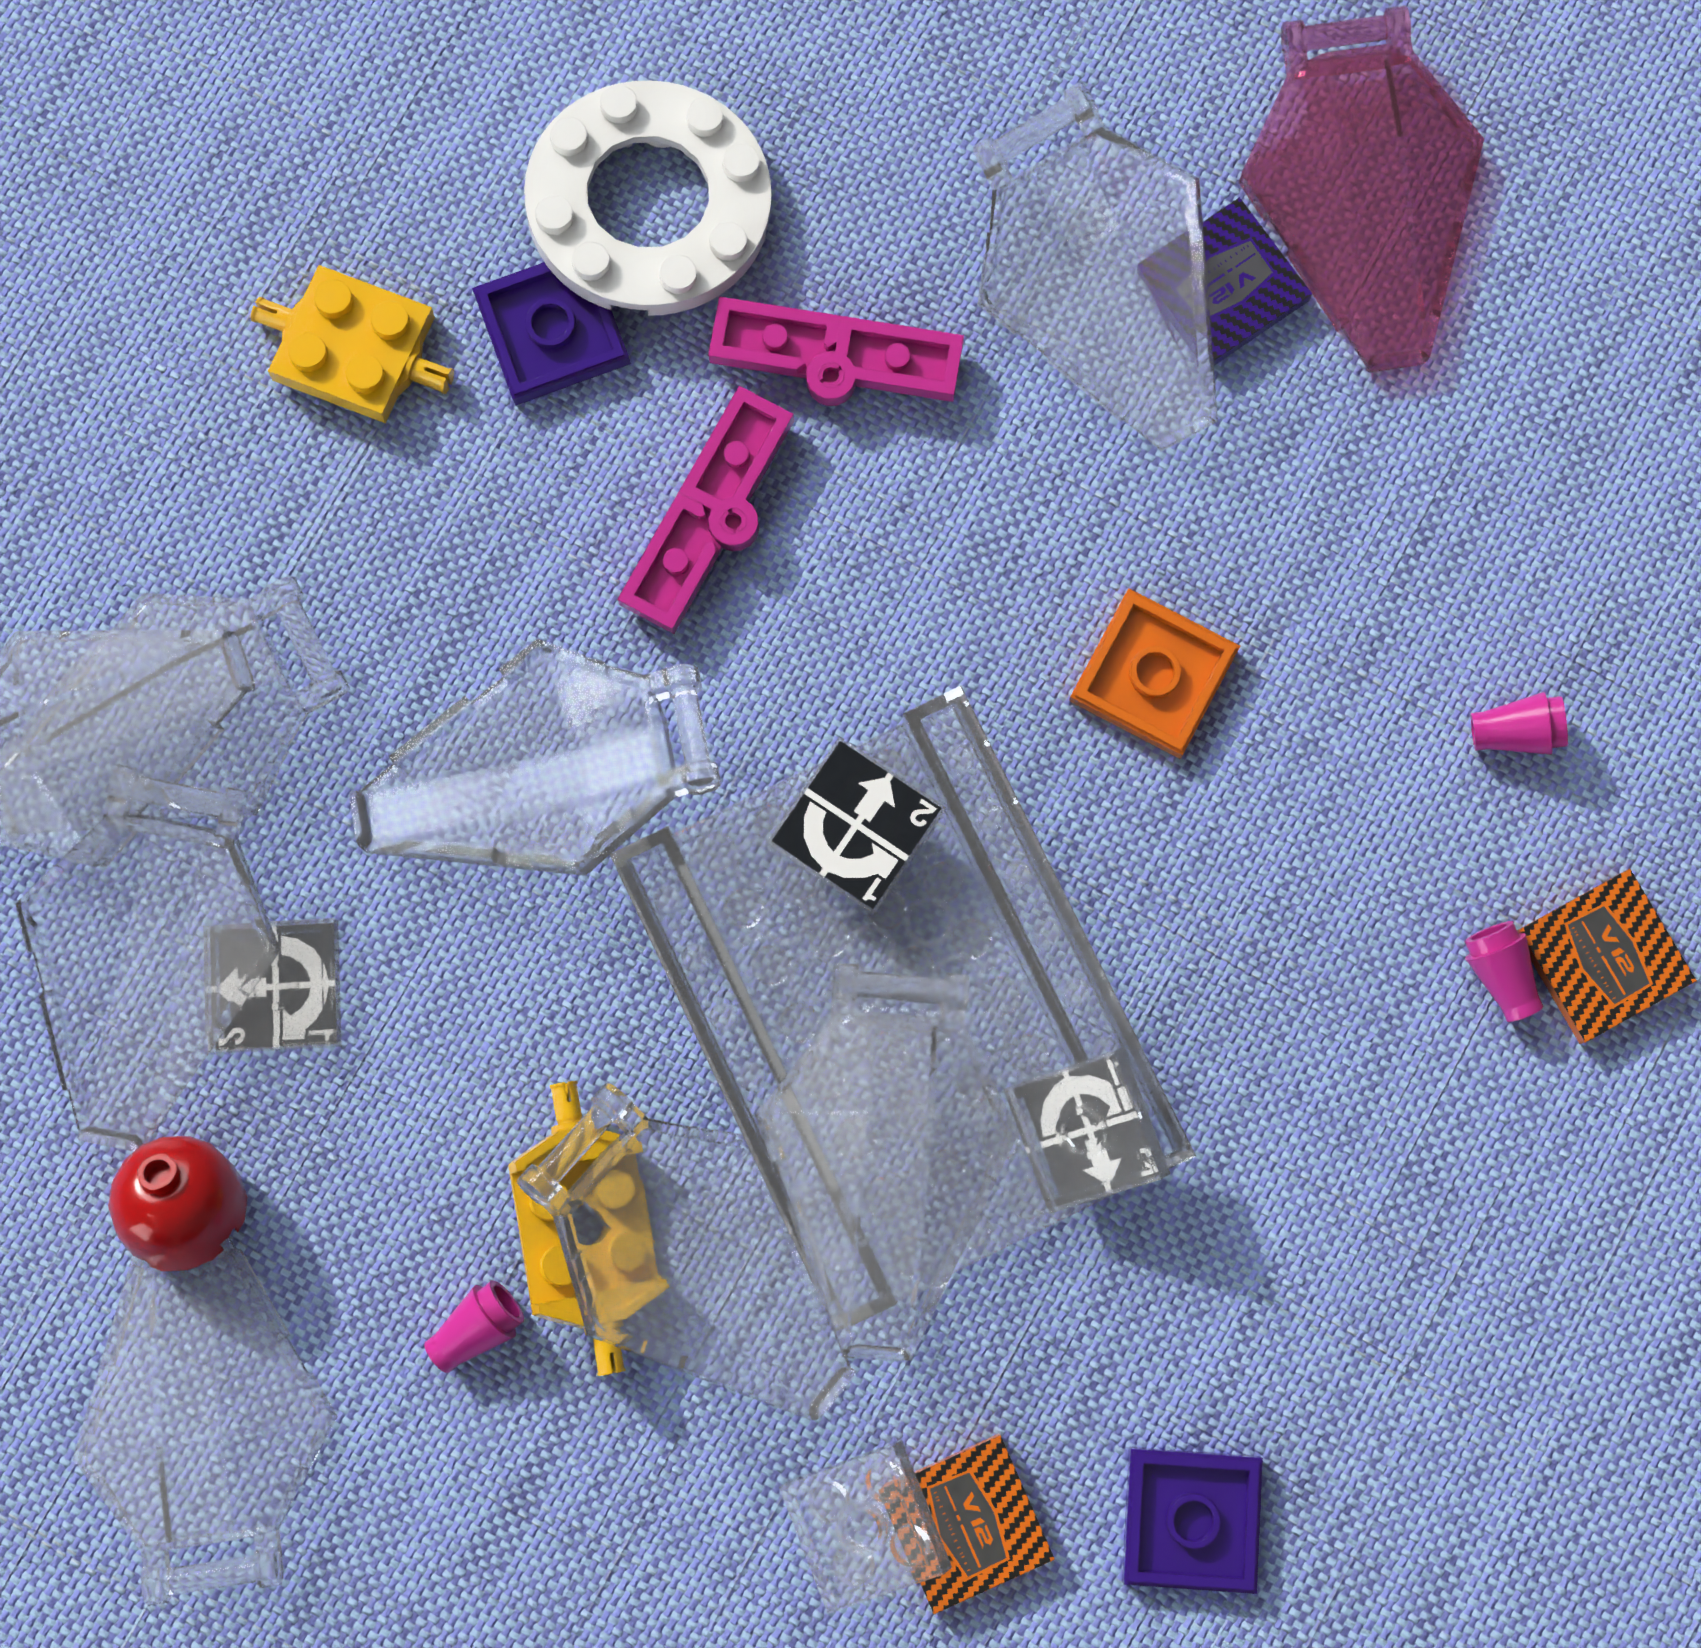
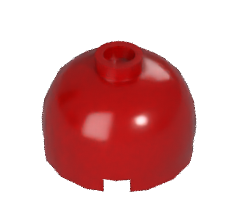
(176, 1202)

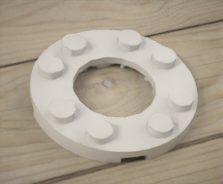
(631, 276)

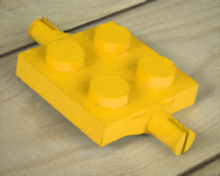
(352, 344)

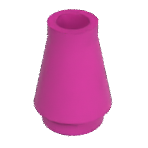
(1522, 726)
(1505, 968)
(477, 1325)

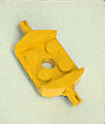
(544, 1261)

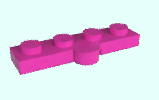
(835, 351)
(708, 511)

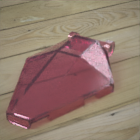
(1366, 182)

